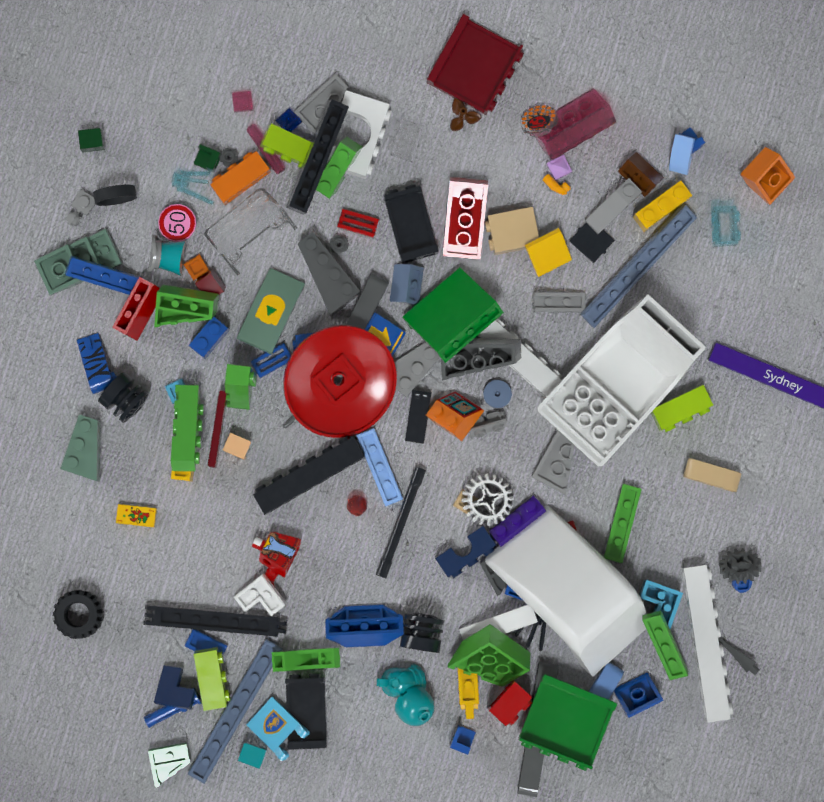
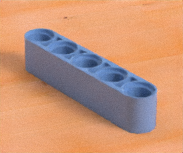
(607, 681)

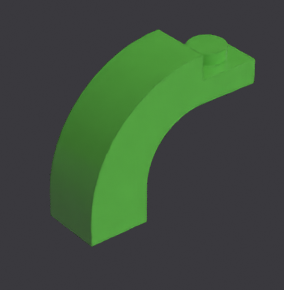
(305, 659)

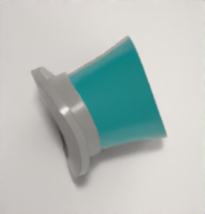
(167, 255)

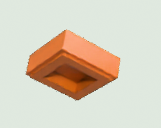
(196, 267)

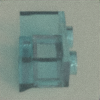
(724, 226)

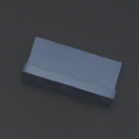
(406, 284)

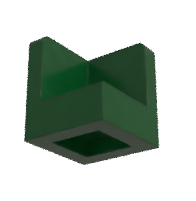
(90, 140)
(207, 158)

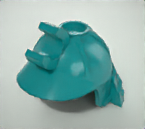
(397, 680)

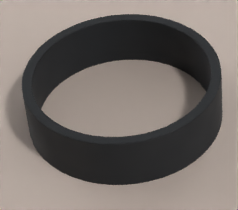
(115, 195)

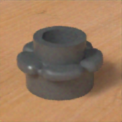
(227, 152)
(338, 239)

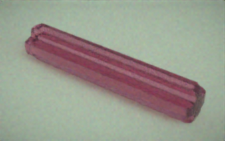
(273, 160)

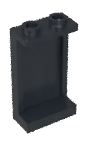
(410, 224)
(307, 705)

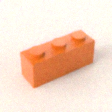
(240, 177)

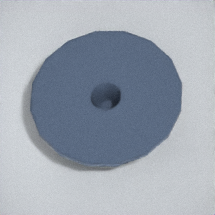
(497, 393)

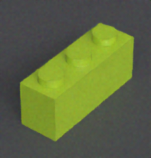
(285, 144)
(682, 409)
(211, 678)

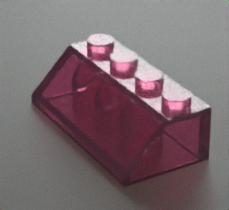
(577, 123)

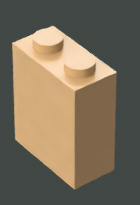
(511, 230)

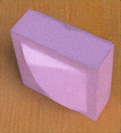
(559, 167)

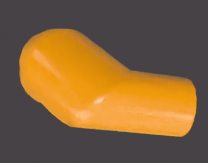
(554, 186)

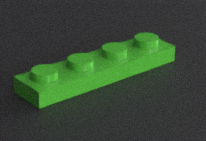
(622, 523)
(665, 645)

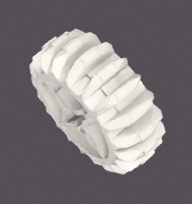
(484, 491)

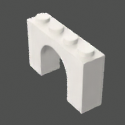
(375, 115)

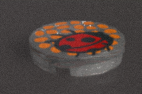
(538, 120)

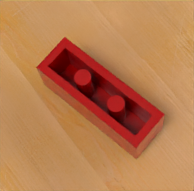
(137, 309)

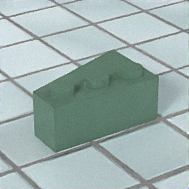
(84, 449)

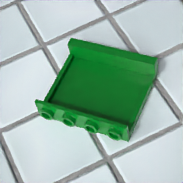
(453, 314)
(566, 722)

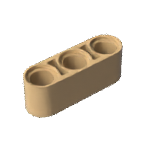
(712, 475)

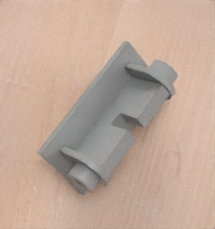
(496, 423)

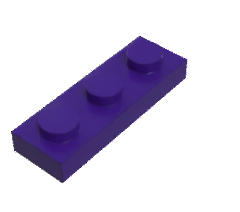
(517, 521)

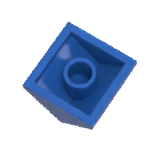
(638, 695)

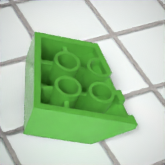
(491, 657)

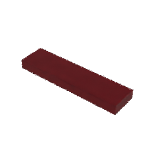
(217, 430)

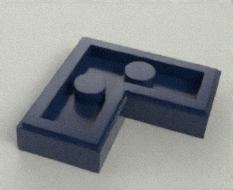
(170, 693)

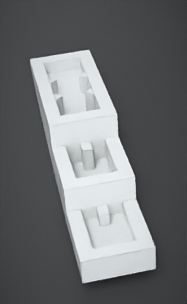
(504, 622)

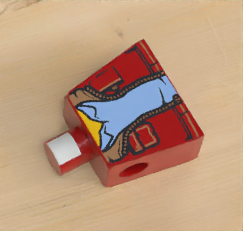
(277, 551)

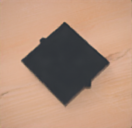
(590, 243)

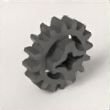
(740, 566)

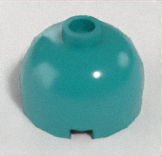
(415, 706)

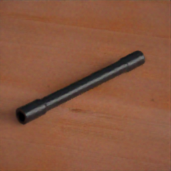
(386, 561)

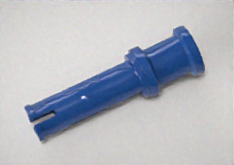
(167, 711)

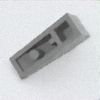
(613, 206)

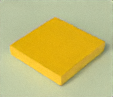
(548, 252)

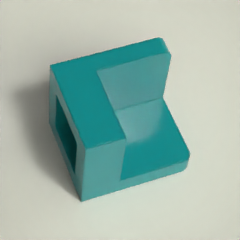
(252, 755)

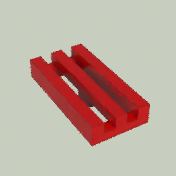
(346, 212)

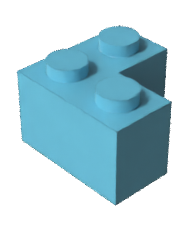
(665, 598)

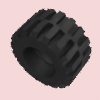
(61, 614)

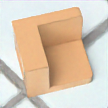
(237, 446)

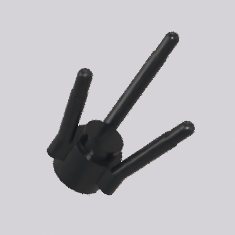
(540, 621)

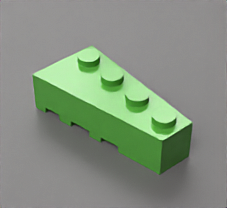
(186, 428)

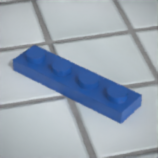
(101, 275)

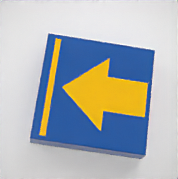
(386, 332)

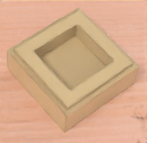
(458, 504)

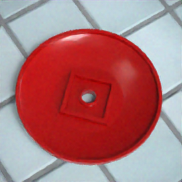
(355, 401)

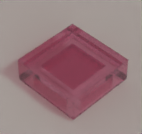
(242, 101)

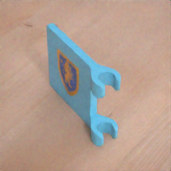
(274, 725)

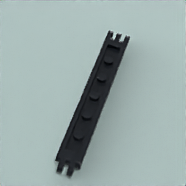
(214, 621)

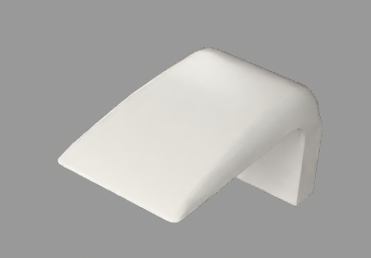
(621, 380)
(571, 589)

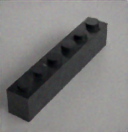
(317, 157)
(309, 475)

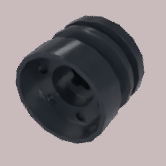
(125, 398)
(422, 633)

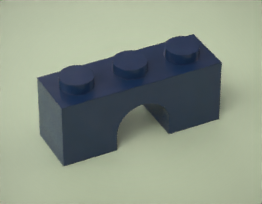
(480, 544)

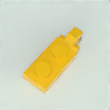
(468, 693)

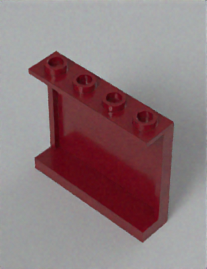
(475, 65)

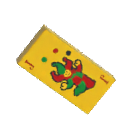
(136, 515)

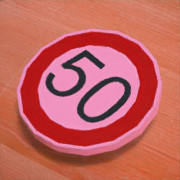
(177, 222)

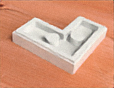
(262, 591)

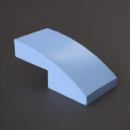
(681, 154)

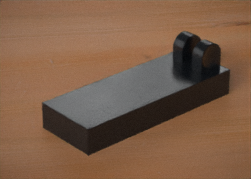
(417, 416)

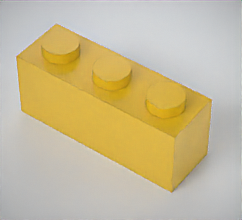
(662, 206)

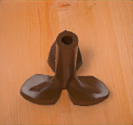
(459, 109)

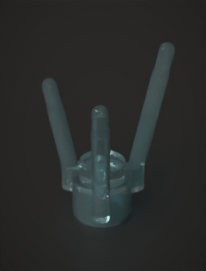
(182, 180)

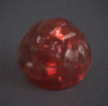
(356, 505)

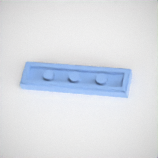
(379, 467)

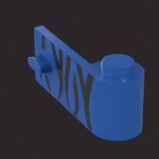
(95, 363)

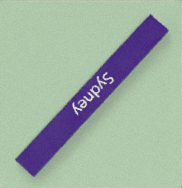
(767, 375)

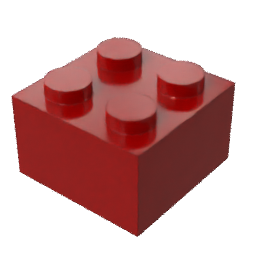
(510, 703)

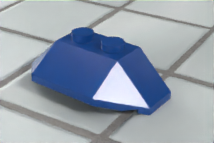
(364, 626)

